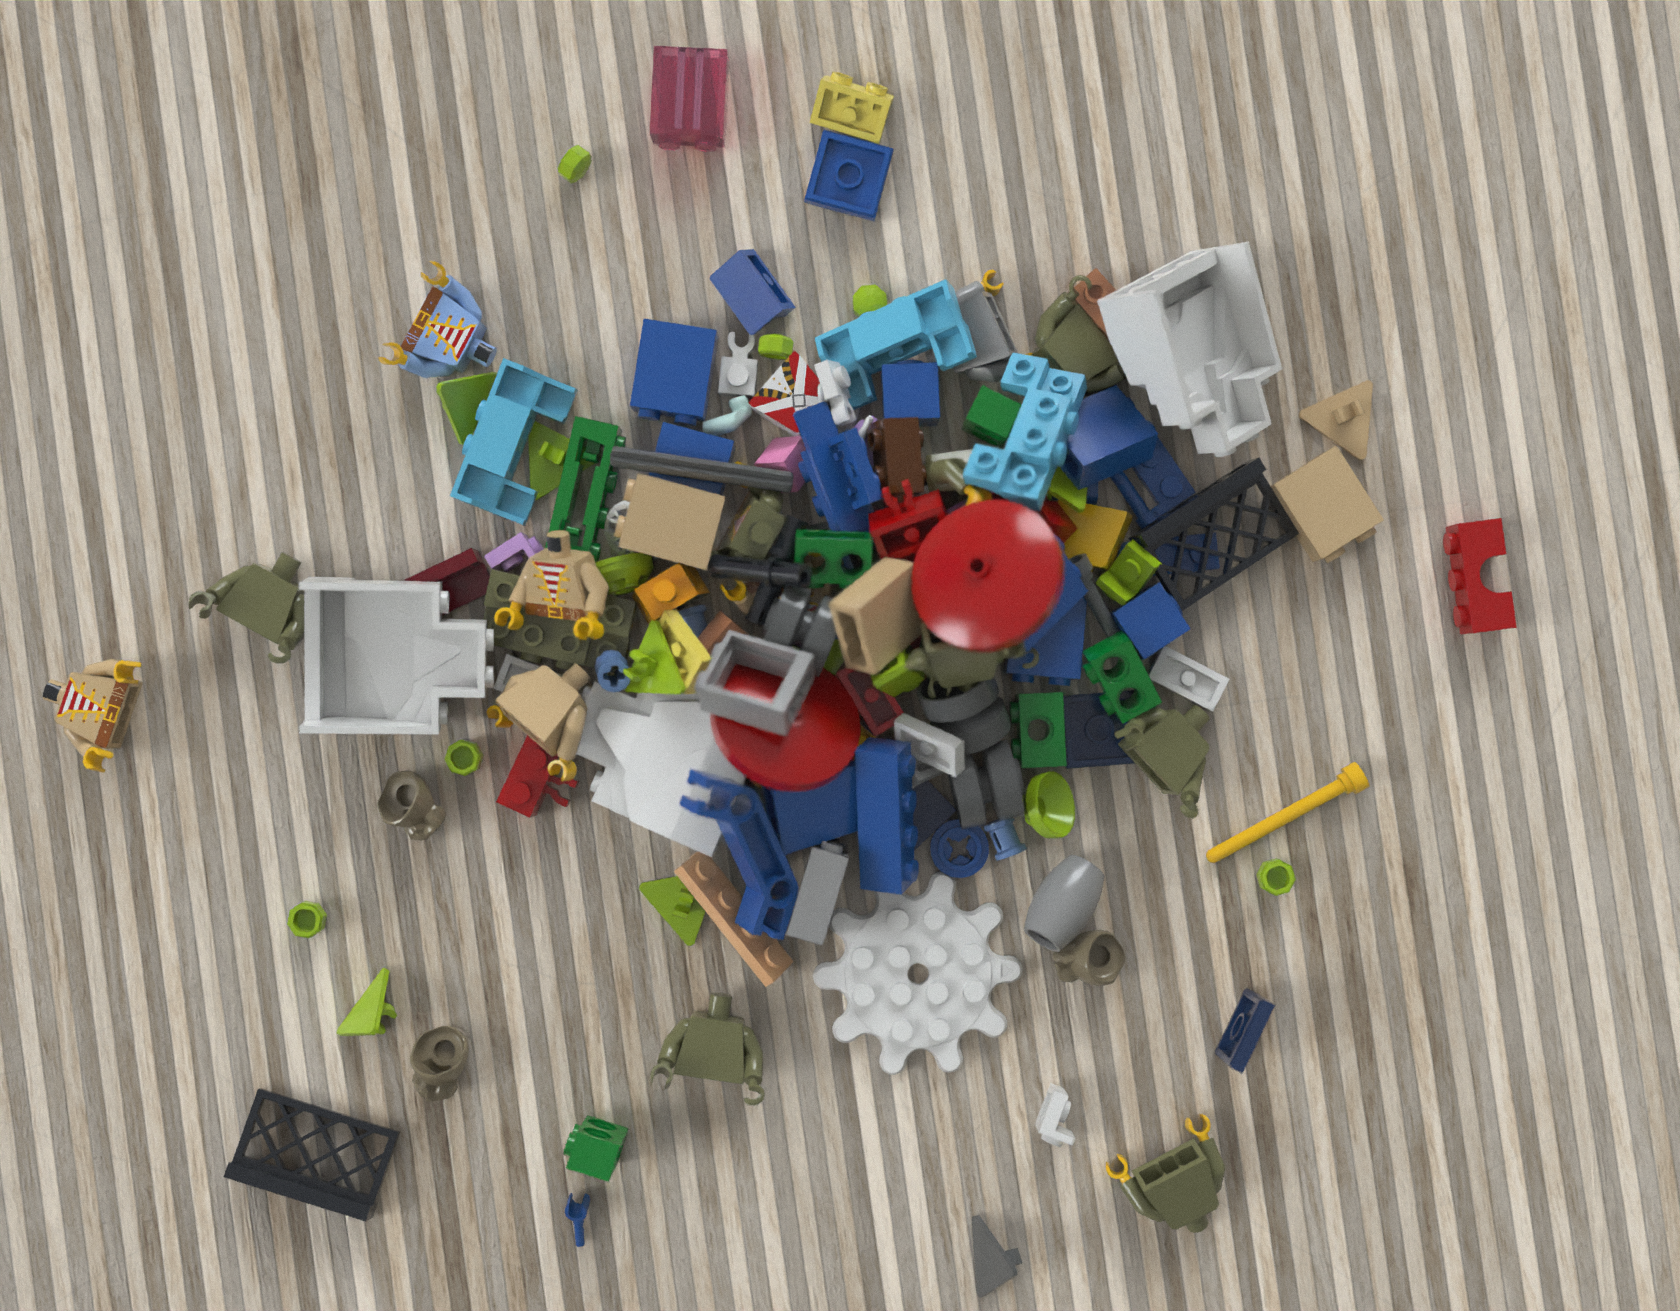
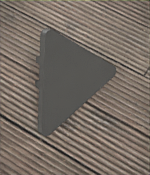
(991, 1262)

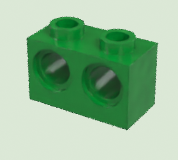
(991, 417)
(834, 547)
(1125, 674)
(595, 1147)

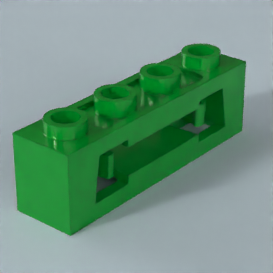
(604, 481)

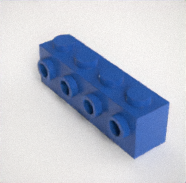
(886, 815)

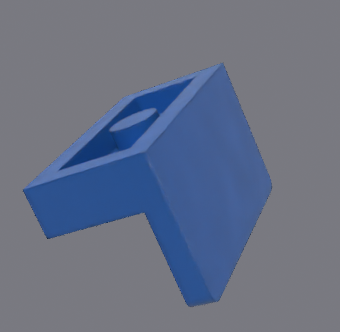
(751, 291)

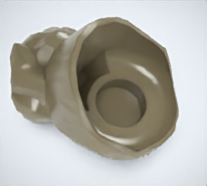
(410, 805)
(1090, 957)
(438, 1061)

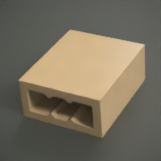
(1327, 505)
(669, 520)
(876, 616)

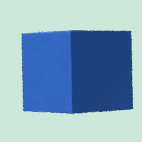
(911, 390)
(1151, 620)

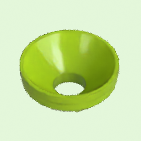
(625, 572)
(1049, 805)

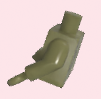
(1075, 342)
(261, 601)
(955, 665)
(1169, 751)
(713, 1048)

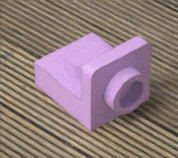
(509, 553)

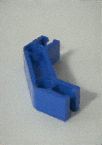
(754, 851)

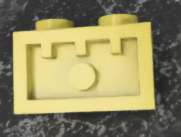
(851, 107)
(685, 647)

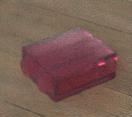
(689, 97)

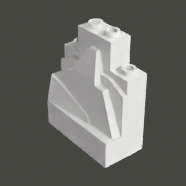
(1198, 344)
(387, 656)
(647, 757)

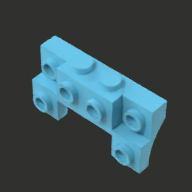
(896, 334)
(1038, 435)
(501, 438)

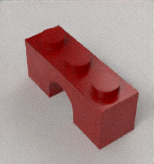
(1476, 606)

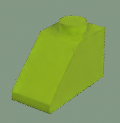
(896, 678)

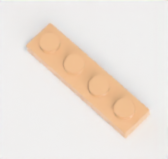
(722, 904)

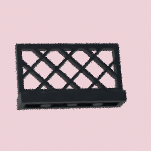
(1207, 503)
(302, 1186)

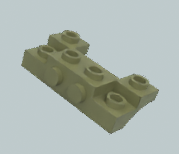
(554, 636)

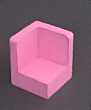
(784, 455)

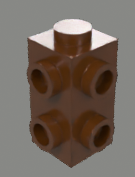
(897, 454)

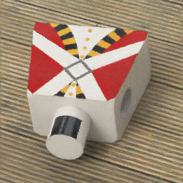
(787, 391)

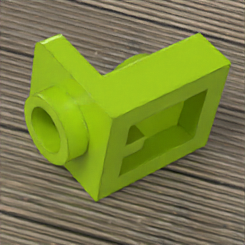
(1128, 573)

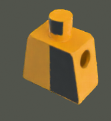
(669, 590)

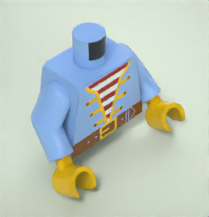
(444, 332)

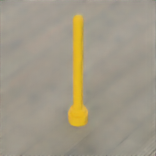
(1348, 781)

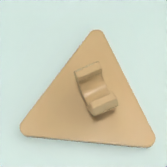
(1344, 418)

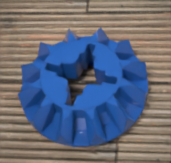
(959, 866)

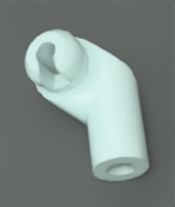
(729, 422)

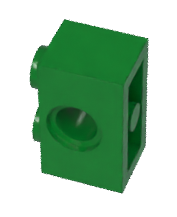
(1049, 750)

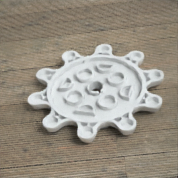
(926, 1014)

